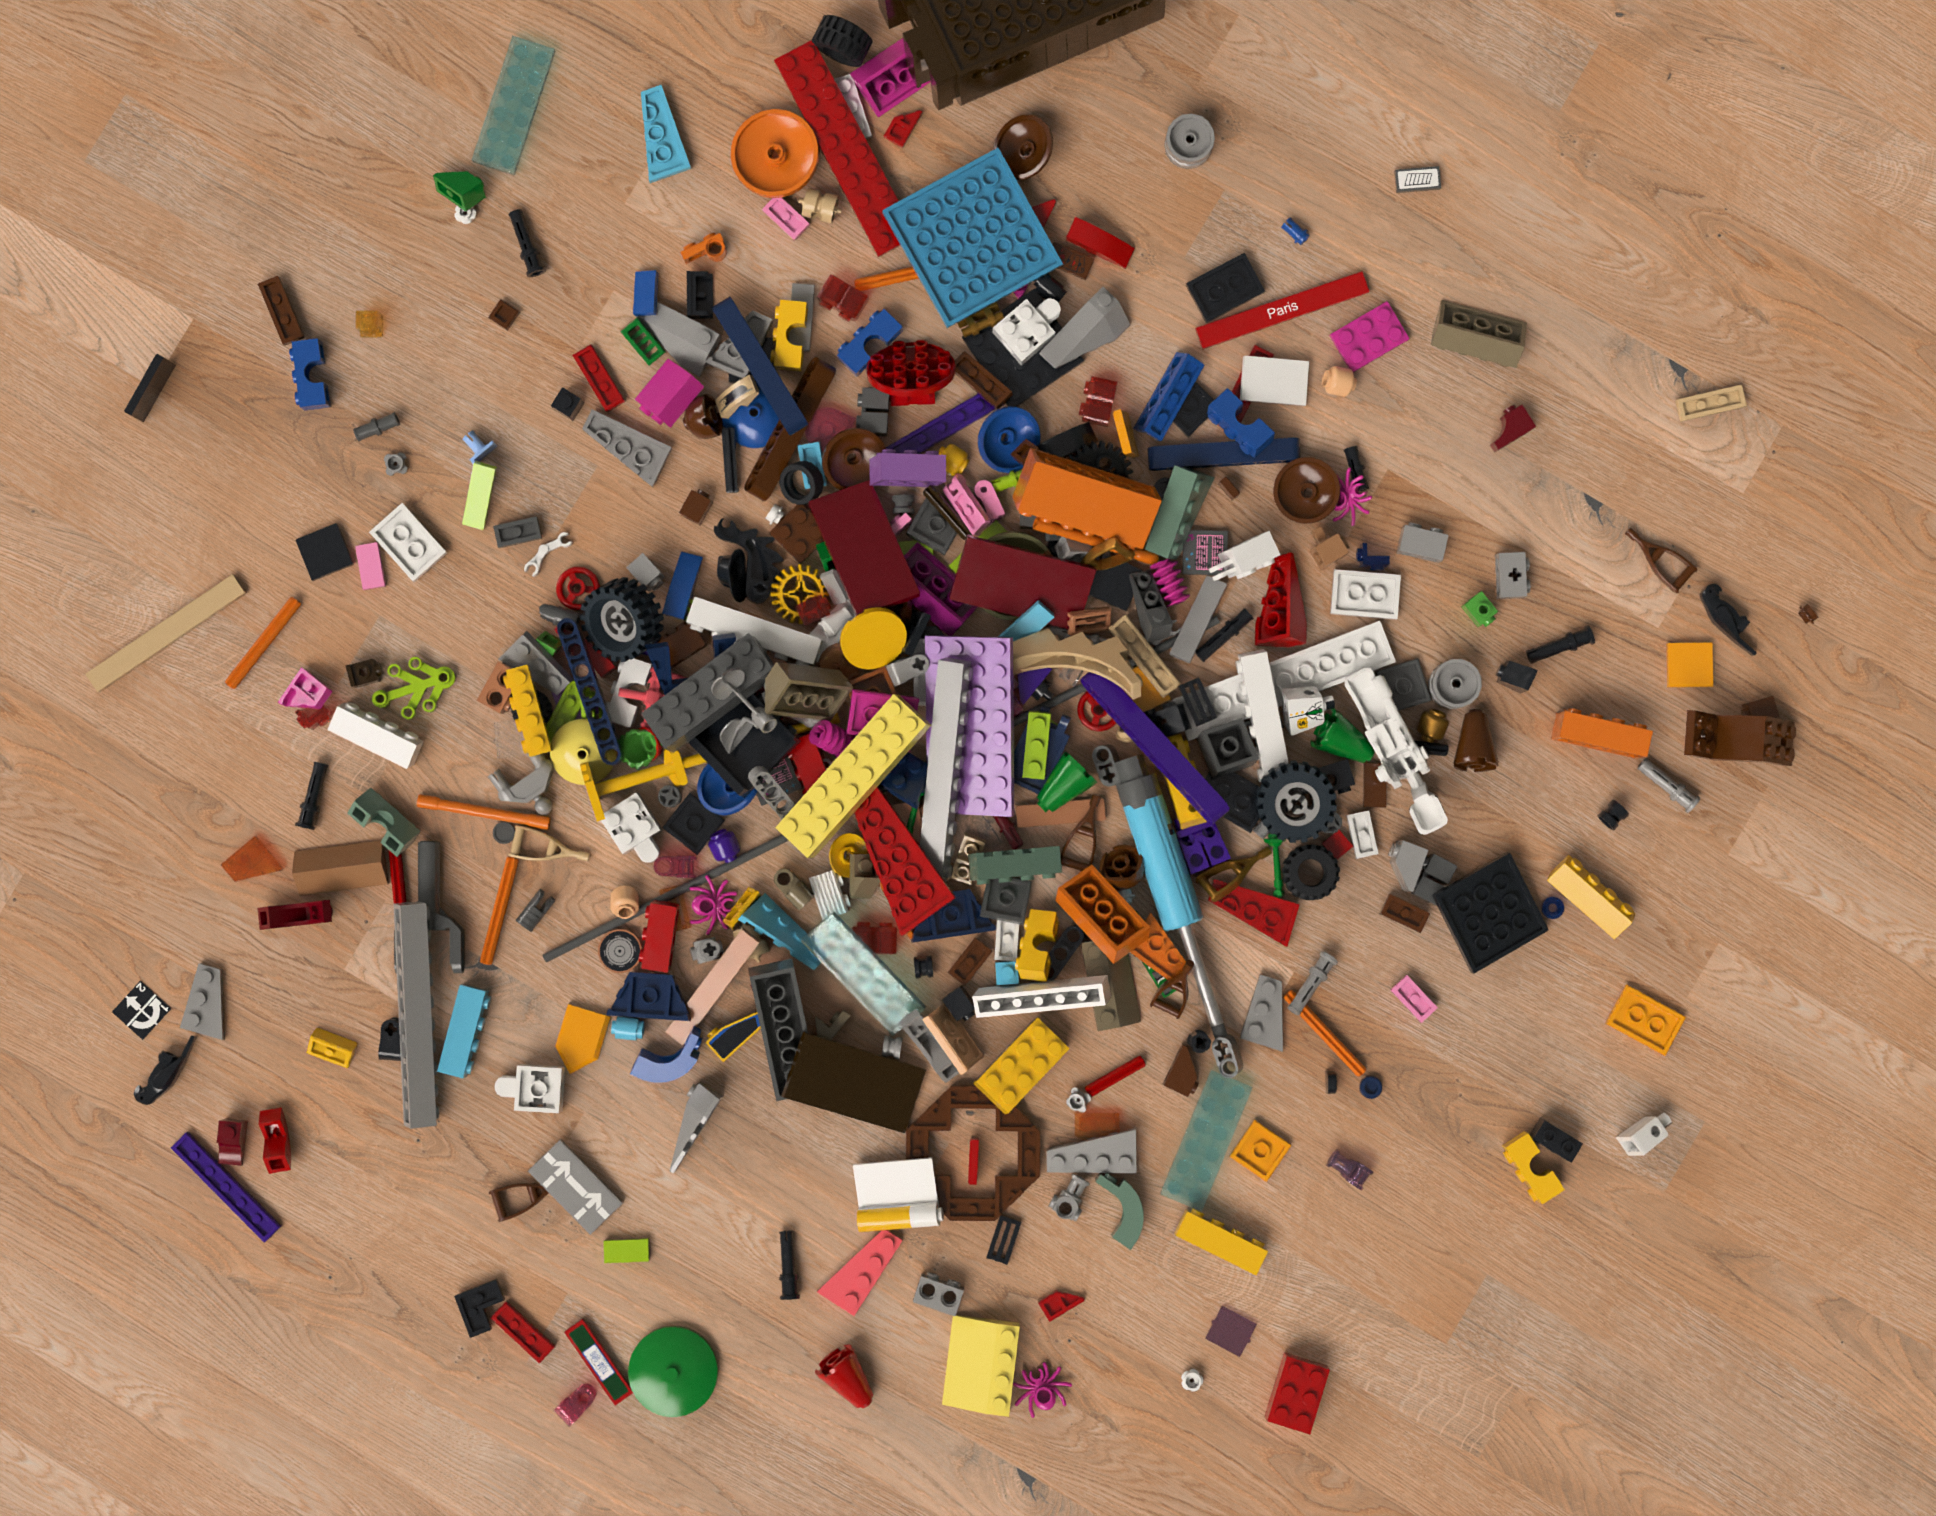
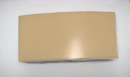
(970, 845)

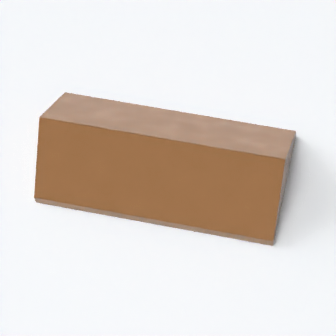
(340, 868)

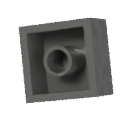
(1227, 748)

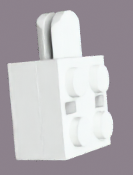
(1026, 327)
(1247, 556)
(633, 829)
(534, 1087)

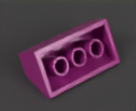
(935, 585)

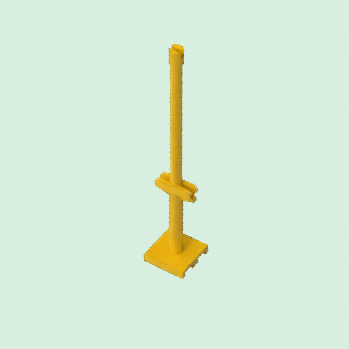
(672, 767)

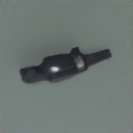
(1725, 616)
(163, 1075)

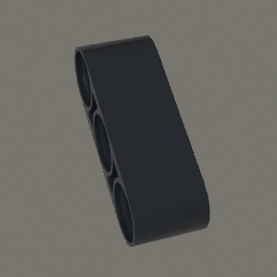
(1070, 948)

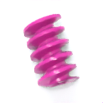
(1170, 582)
(830, 737)

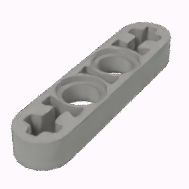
(774, 798)

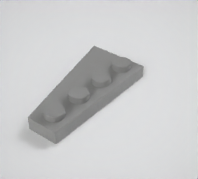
(634, 449)
(1096, 1155)

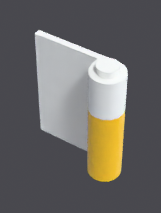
(897, 1195)

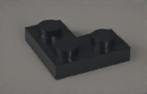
(473, 1305)

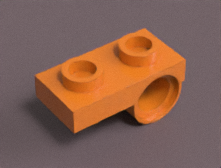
(695, 251)

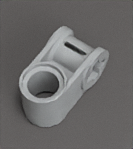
(903, 669)

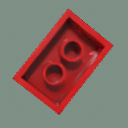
(1297, 1393)

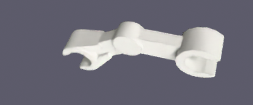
(545, 549)

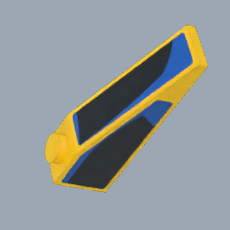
(733, 1036)

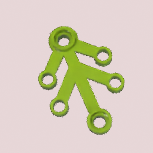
(417, 687)

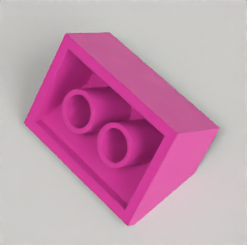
(885, 79)

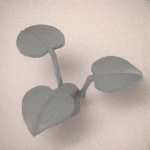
(738, 728)

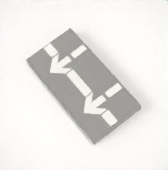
(575, 1186)

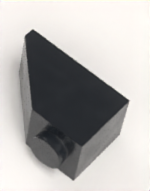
(1515, 676)

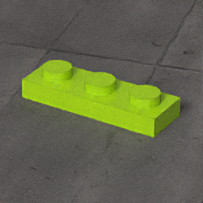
(1036, 745)

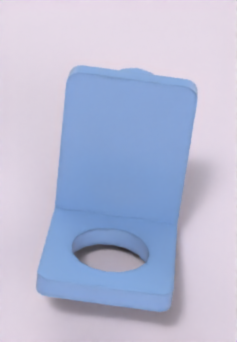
(478, 447)

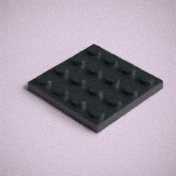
(1022, 380)
(1490, 912)

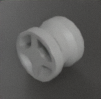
(892, 1047)

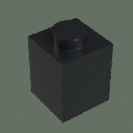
(567, 404)
(959, 1004)

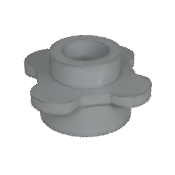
(391, 459)
(1074, 1104)

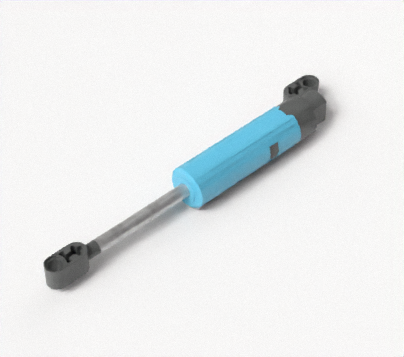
(1166, 877)

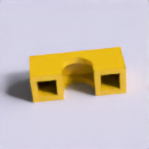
(790, 316)
(1039, 927)
(1520, 1152)

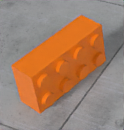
(1602, 734)
(1102, 914)

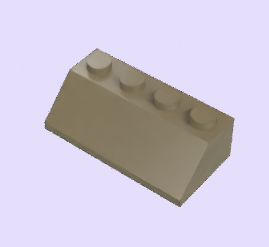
(1479, 334)
(805, 691)
(1122, 1006)

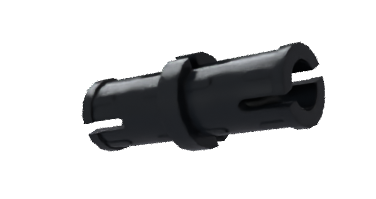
(1356, 466)

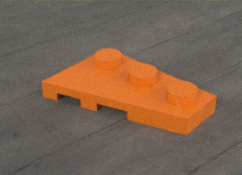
(1159, 951)

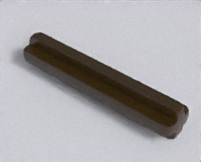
(946, 511)

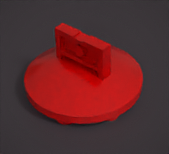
(911, 373)

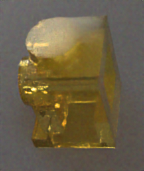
(369, 324)

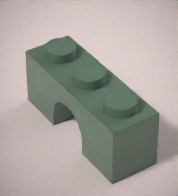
(373, 808)

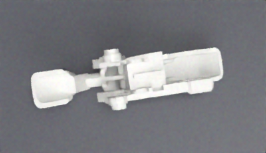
(1395, 747)

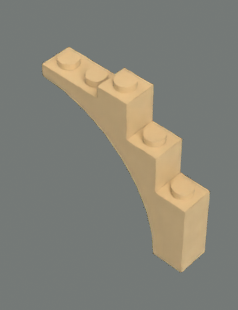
(1077, 652)

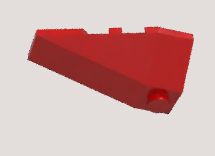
(1283, 612)

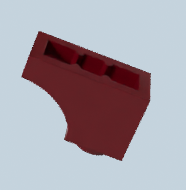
(1514, 425)
(231, 1141)

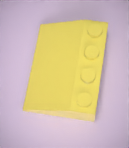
(981, 1365)

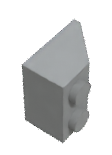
(1407, 863)

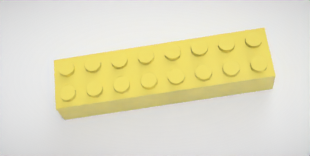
(853, 776)

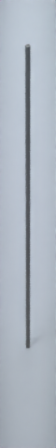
(782, 839)

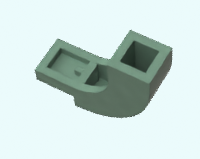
(1132, 1218)

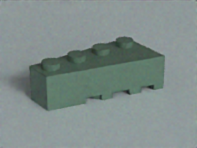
(1178, 511)
(1014, 864)

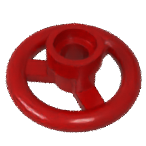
(574, 581)
(1096, 716)

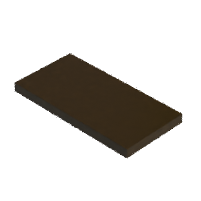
(853, 1082)

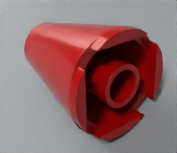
(845, 1375)

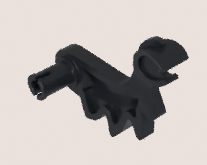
(759, 569)

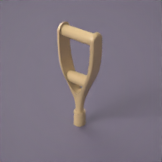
(551, 851)

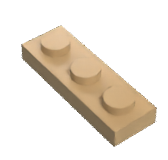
(1710, 403)

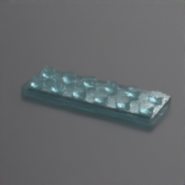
(513, 105)
(862, 972)
(1206, 1140)

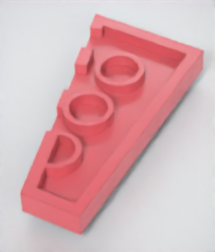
(858, 1276)

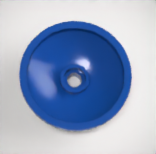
(1017, 426)
(750, 430)
(718, 795)

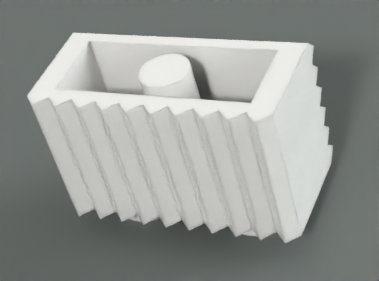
(829, 893)

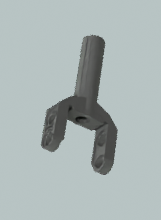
(430, 894)

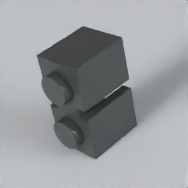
(877, 401)
(1438, 869)

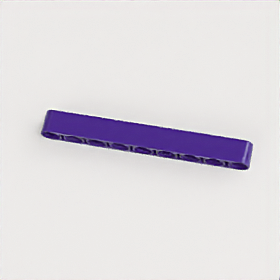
(1156, 747)

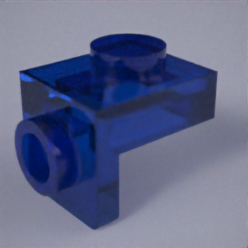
(1375, 563)

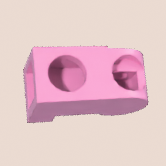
(987, 496)

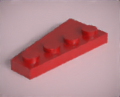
(1261, 911)

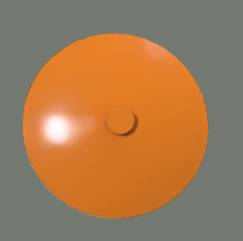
(774, 153)

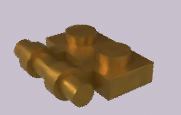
(990, 320)

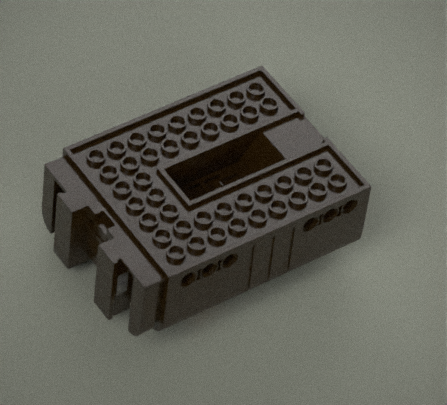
(990, 44)

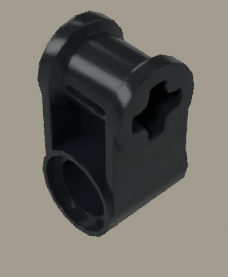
(389, 1041)

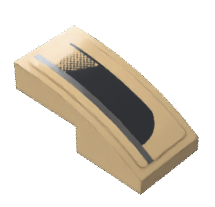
(738, 394)

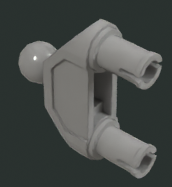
(528, 788)

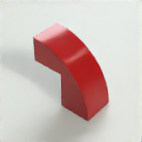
(277, 1141)

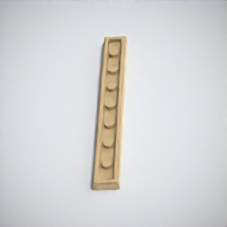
(165, 633)

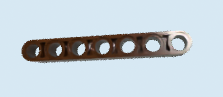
(782, 445)

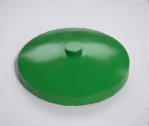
(673, 1371)

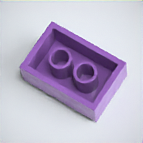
(907, 469)

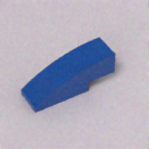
(682, 586)

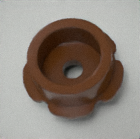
(1807, 614)

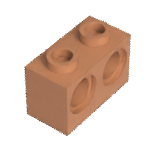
(496, 685)

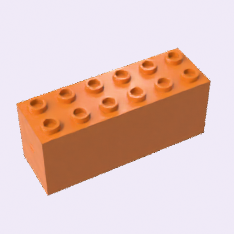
(1086, 499)

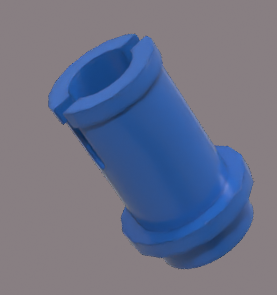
(1296, 231)

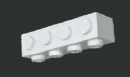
(375, 735)

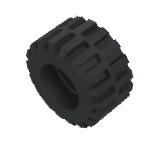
(842, 40)
(1329, 866)

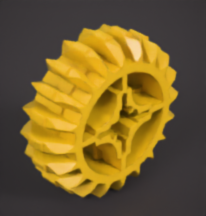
(798, 584)

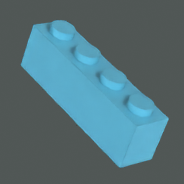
(463, 1031)

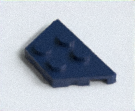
(907, 780)
(954, 919)
(650, 997)

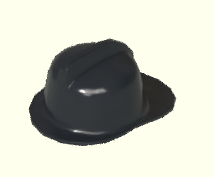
(732, 573)

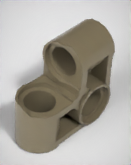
(795, 890)

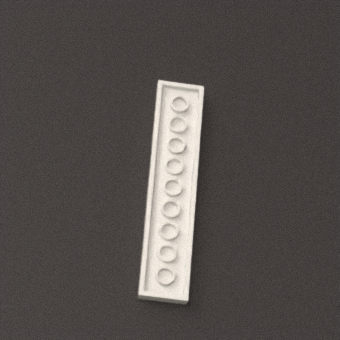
(1315, 666)

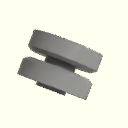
(1195, 129)
(1459, 671)

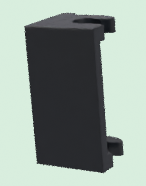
(699, 295)

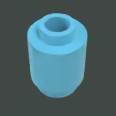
(628, 1028)

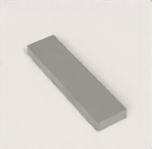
(1198, 619)

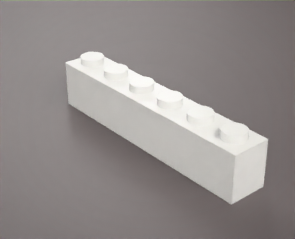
(773, 637)
(1262, 710)
(1042, 996)

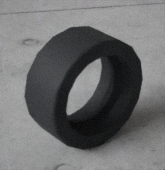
(788, 488)

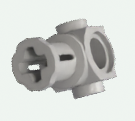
(706, 950)
(1070, 1197)

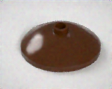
(1020, 137)
(848, 472)
(1296, 479)

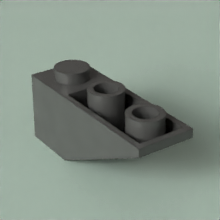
(1150, 606)

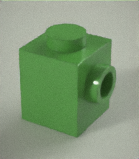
(1480, 610)

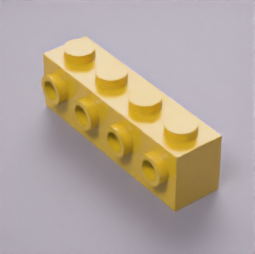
(529, 711)
(1186, 813)
(1591, 896)
(1220, 1241)

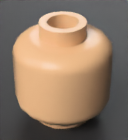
(1339, 381)
(624, 901)

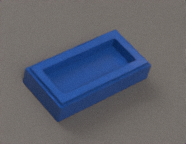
(645, 293)

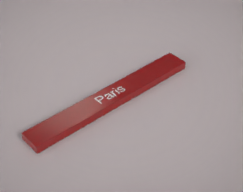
(1282, 310)

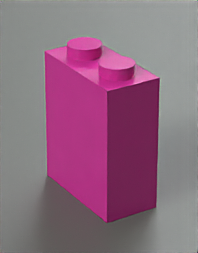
(668, 393)

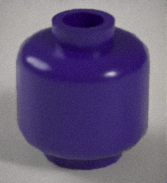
(724, 846)

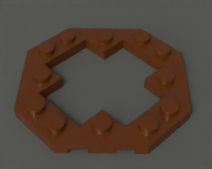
(1007, 1187)

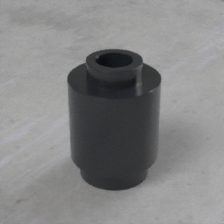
(1049, 288)

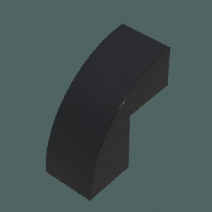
(1067, 441)

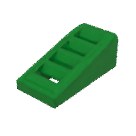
(629, 327)

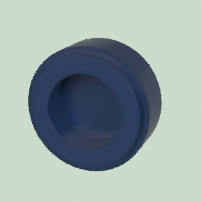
(1370, 1087)

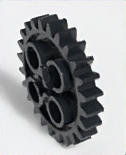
(1092, 455)

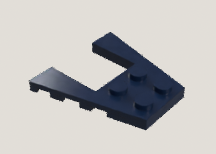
(660, 659)

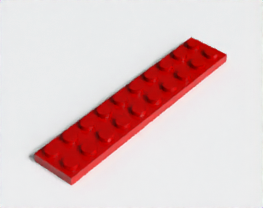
(840, 142)

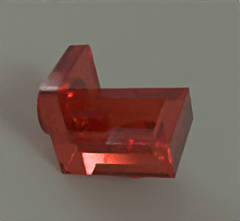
(318, 718)

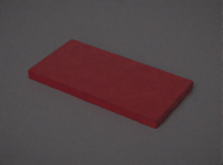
(864, 548)
(1016, 578)

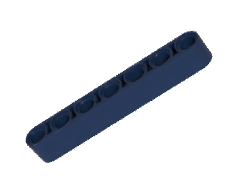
(760, 366)
(1220, 454)
(582, 684)

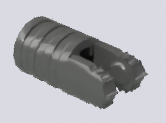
(556, 614)
(531, 914)

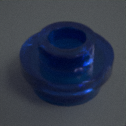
(1559, 907)

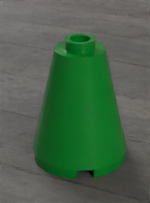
(1342, 738)
(1064, 784)

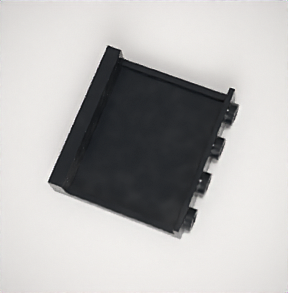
(753, 750)

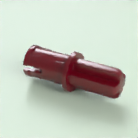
(1009, 831)

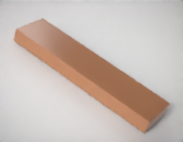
(1069, 813)

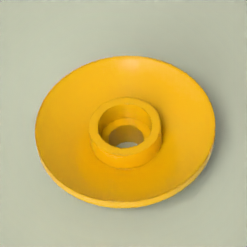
(846, 843)

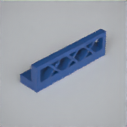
(1169, 395)

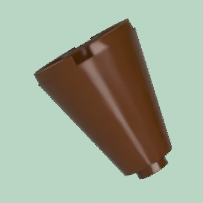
(1476, 744)

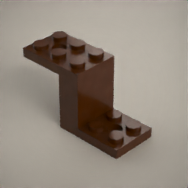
(1739, 738)

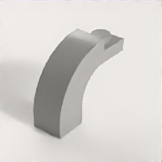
(929, 1046)

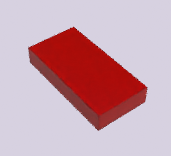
(973, 1161)

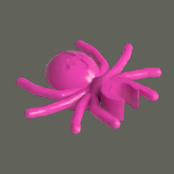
(1350, 496)
(711, 904)
(1041, 1389)

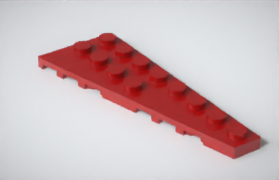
(905, 871)

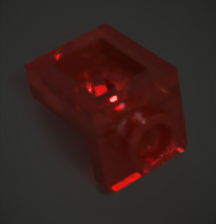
(813, 609)

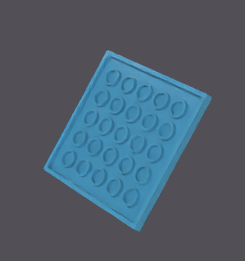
(972, 237)

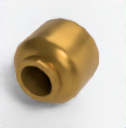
(1432, 725)

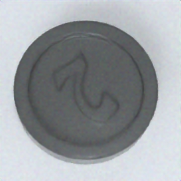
(503, 832)

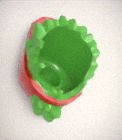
(640, 747)

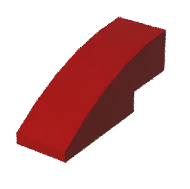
(1099, 243)
(602, 665)

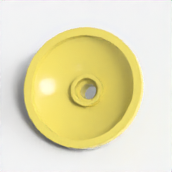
(566, 744)

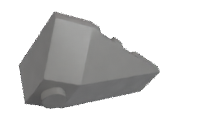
(1092, 326)
(682, 337)
(698, 1110)

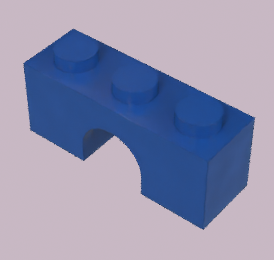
(881, 327)
(305, 356)
(1251, 437)

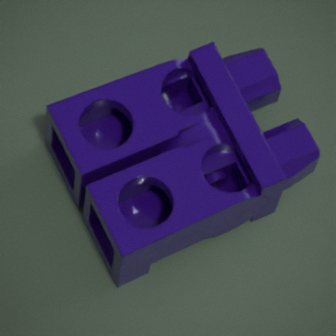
(1199, 836)

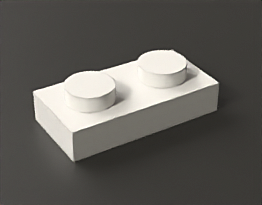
(1362, 834)
(1006, 941)

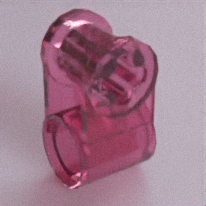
(677, 866)
(574, 1406)

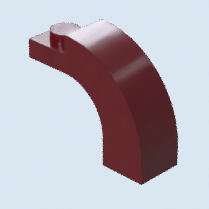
(295, 914)

